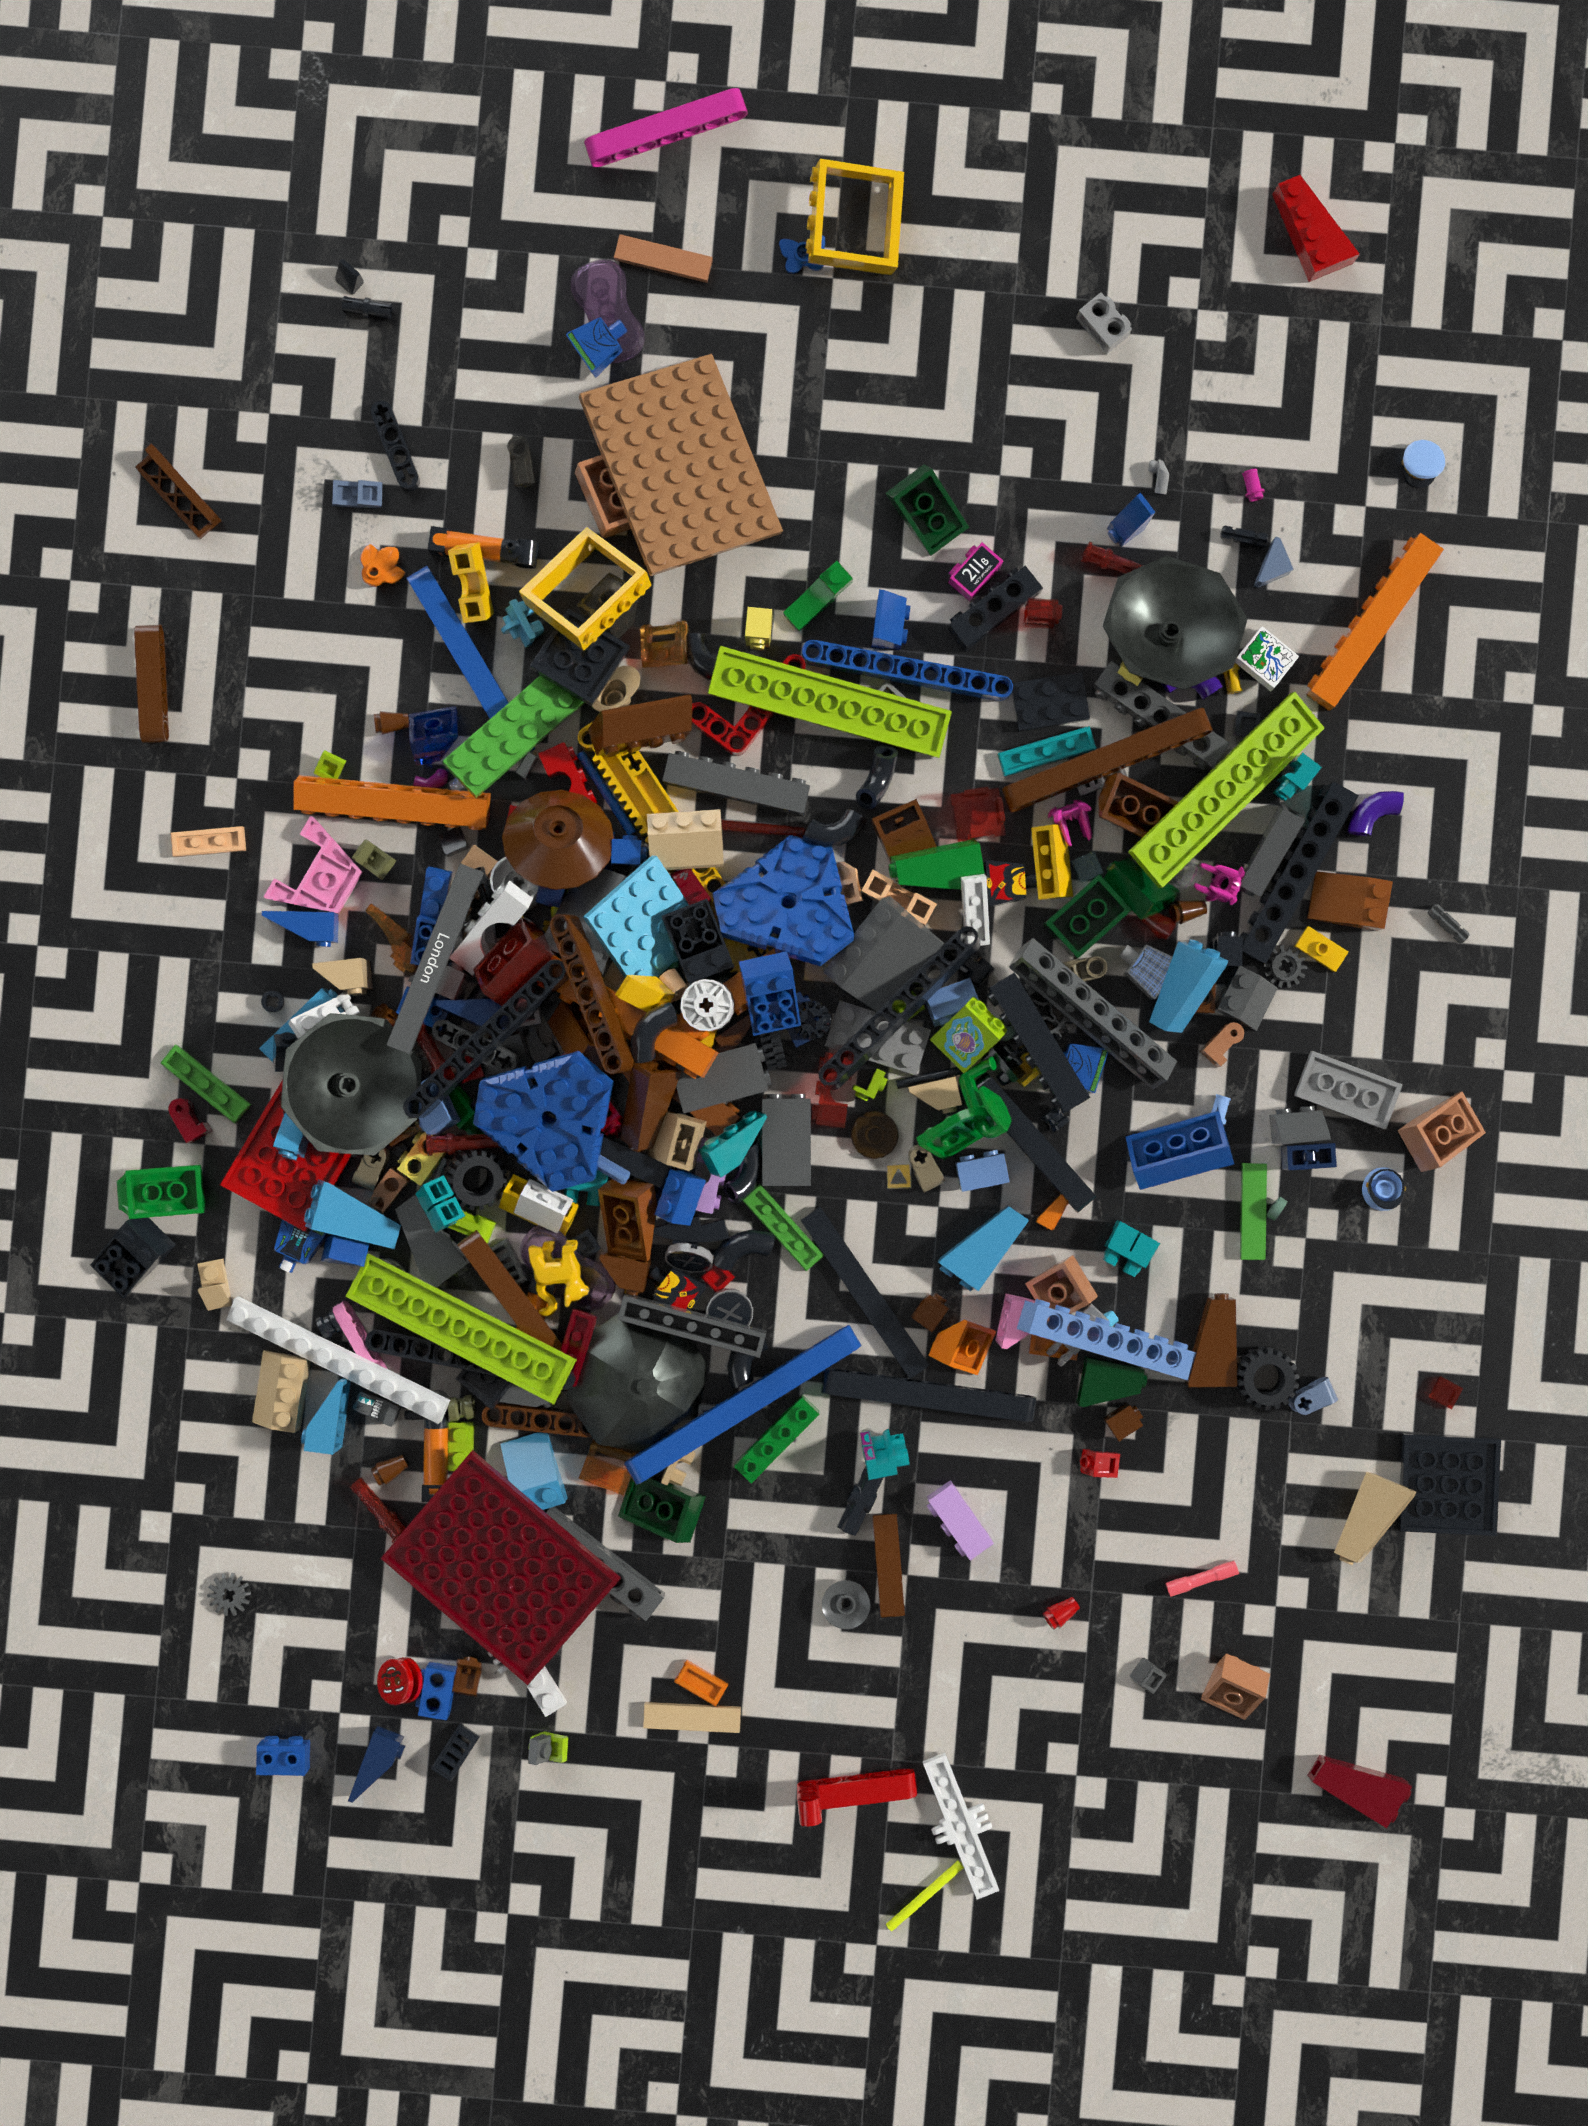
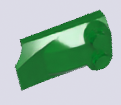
(161, 1192)

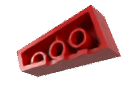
(1313, 231)

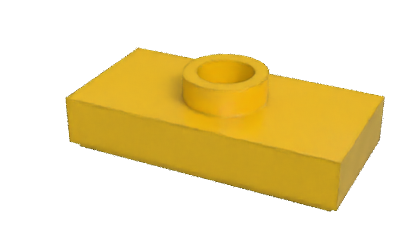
(1321, 949)

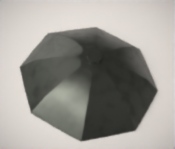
(1175, 623)
(349, 1085)
(637, 1385)

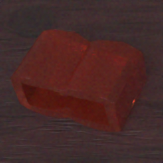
(1042, 613)

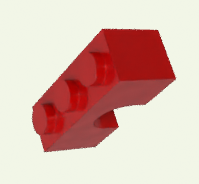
(560, 761)

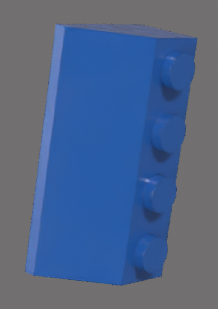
(1179, 1150)

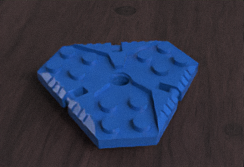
(793, 877)
(558, 1147)

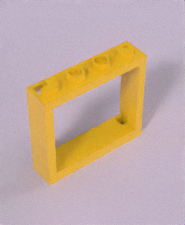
(895, 181)
(562, 566)

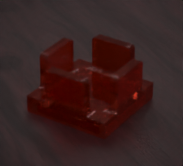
(978, 814)

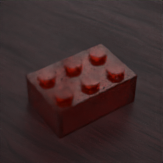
(512, 961)

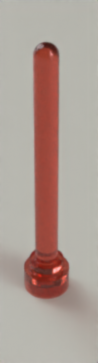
(763, 828)

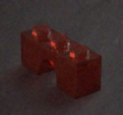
(828, 1111)

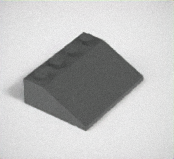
(579, 902)
(883, 955)

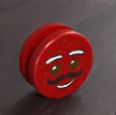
(399, 1681)

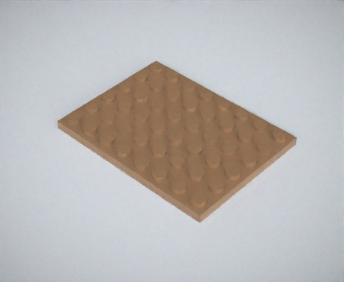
(680, 464)

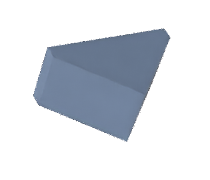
(1275, 564)

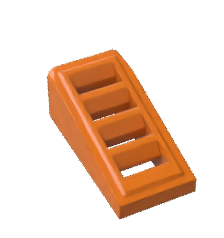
(1053, 1213)

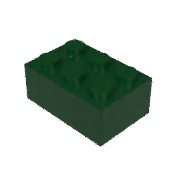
(1087, 917)

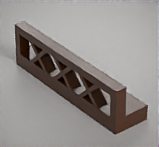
(180, 483)

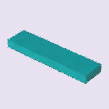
(1046, 751)

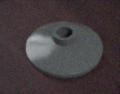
(849, 1616)

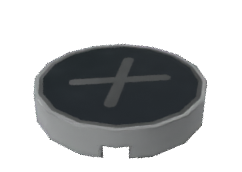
(689, 1259)
(731, 1306)

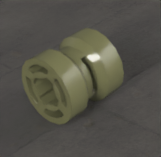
(461, 1408)

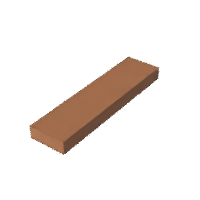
(663, 258)

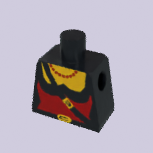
(1007, 882)
(677, 1288)

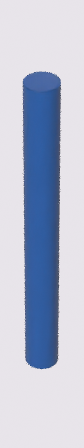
(606, 793)

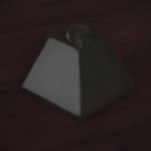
(599, 595)

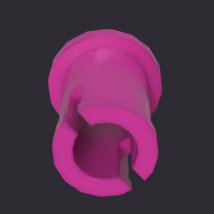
(1253, 485)

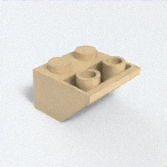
(678, 1141)

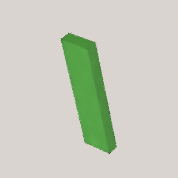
(205, 1084)
(1253, 1211)
(783, 1227)

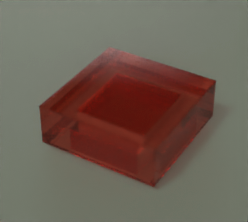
(1445, 1392)

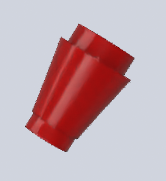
(1061, 1612)

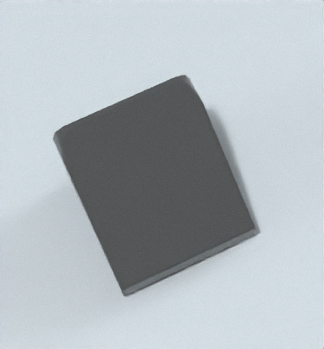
(1148, 1675)

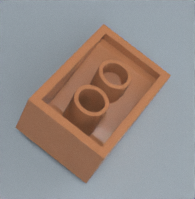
(1441, 1132)

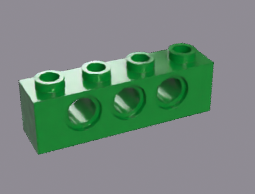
(776, 1438)

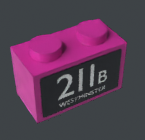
(975, 571)

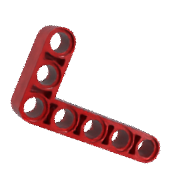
(739, 731)
(852, 1791)

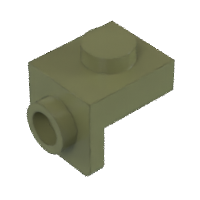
(373, 859)

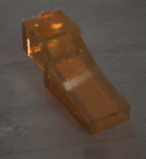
(397, 938)

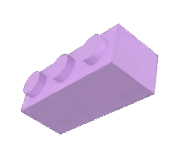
(959, 1521)

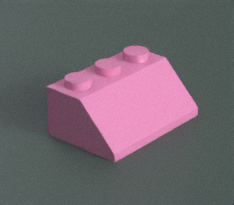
(1011, 1311)

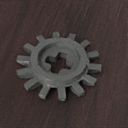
(1294, 970)
(238, 1597)

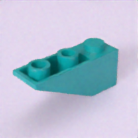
(728, 1149)

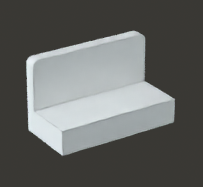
(543, 1206)

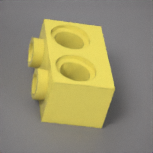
(758, 628)
(428, 1163)

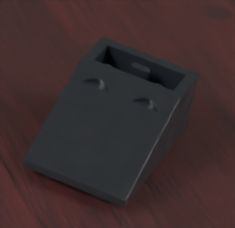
(697, 942)
(132, 1254)

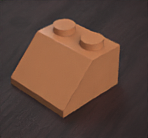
(1063, 1286)
(1236, 1686)

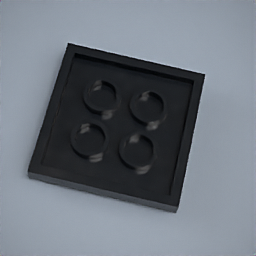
(578, 670)

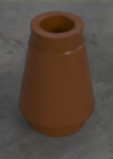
(390, 722)
(1187, 910)
(389, 1469)

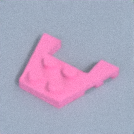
(326, 881)

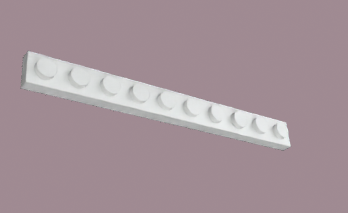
(338, 1360)

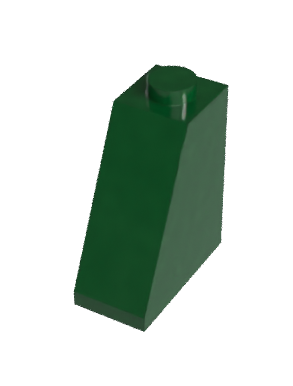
(1138, 889)
(1108, 1381)

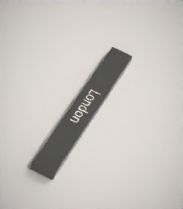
(435, 958)

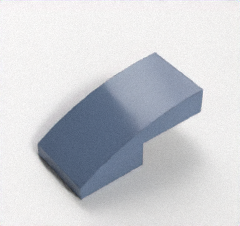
(357, 494)

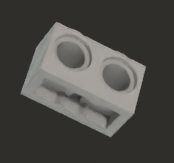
(1098, 326)

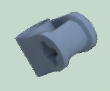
(1316, 1395)

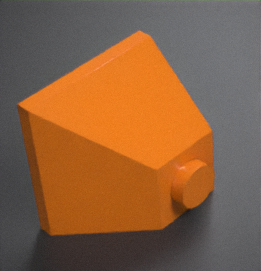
(963, 1346)

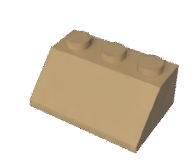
(686, 839)
(281, 1391)

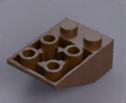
(903, 830)

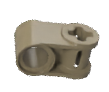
(1082, 970)
(371, 1171)
(927, 1171)

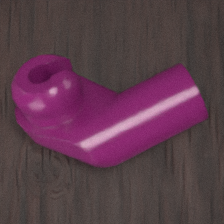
(437, 780)

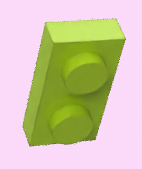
(459, 1442)

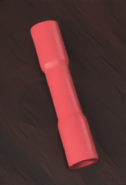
(1215, 1574)

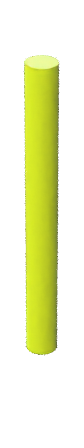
(924, 1895)

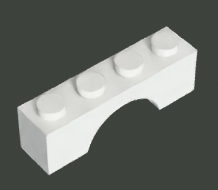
(507, 907)

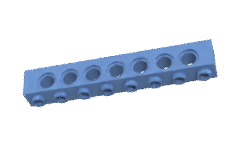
(1034, 1321)

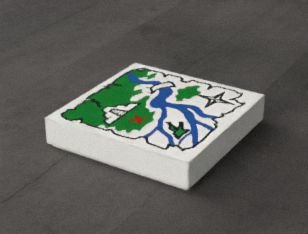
(1266, 658)

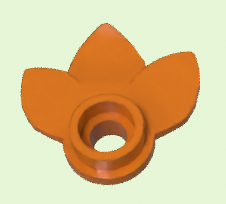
(382, 562)

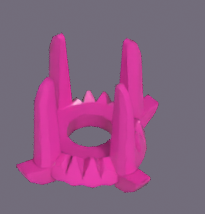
(1078, 811)
(1221, 873)

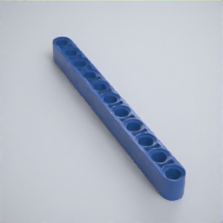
(742, 1404)

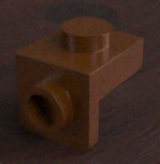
(467, 1676)

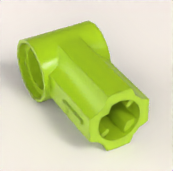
(471, 1223)

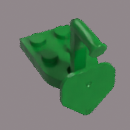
(972, 1123)

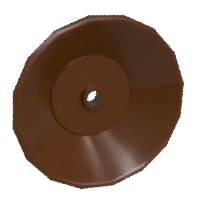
(558, 858)

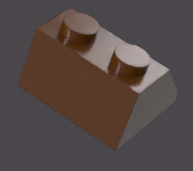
(626, 1272)

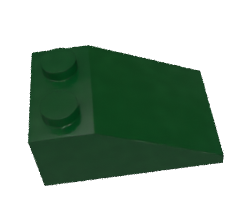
(927, 509)
(662, 1509)

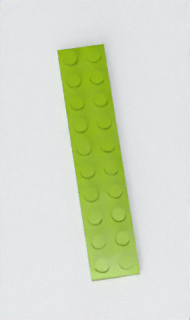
(829, 702)
(1226, 790)
(461, 1328)

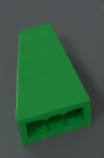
(938, 865)

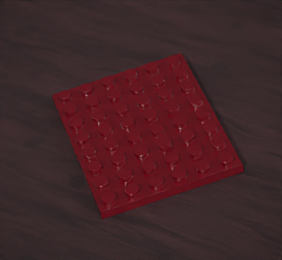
(500, 1567)

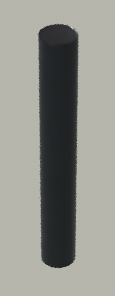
(928, 1077)

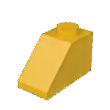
(644, 992)

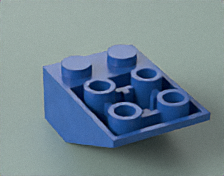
(770, 993)

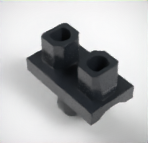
(1008, 1061)

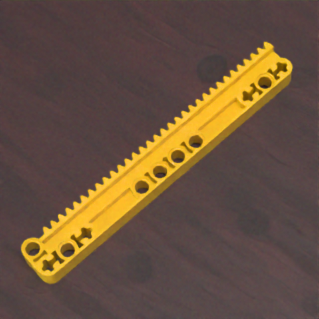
(645, 796)

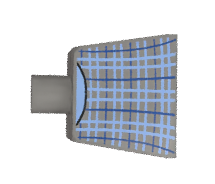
(1146, 968)

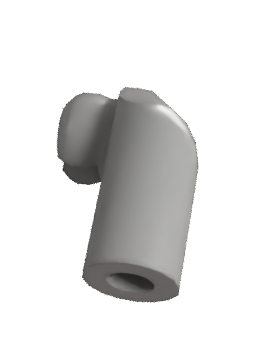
(1162, 475)

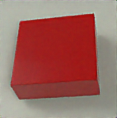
(717, 1278)

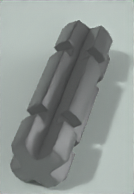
(1448, 923)

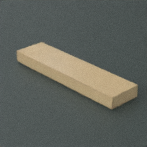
(692, 1717)

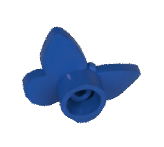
(797, 255)

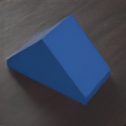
(344, 1251)

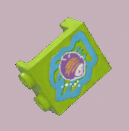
(969, 1034)

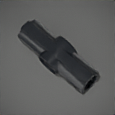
(859, 1503)

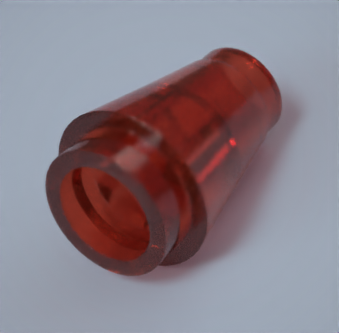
(1160, 925)

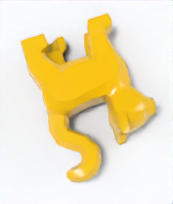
(557, 1270)

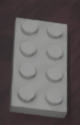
(900, 1052)
(1348, 1090)

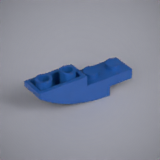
(434, 895)

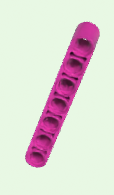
(665, 127)

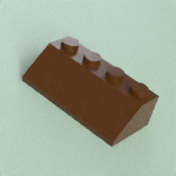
(642, 725)
(1132, 804)

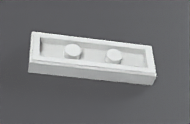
(975, 907)

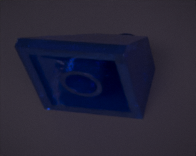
(432, 734)

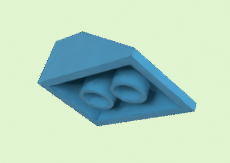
(327, 1426)
(534, 1469)

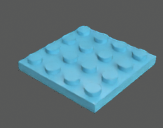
(631, 920)

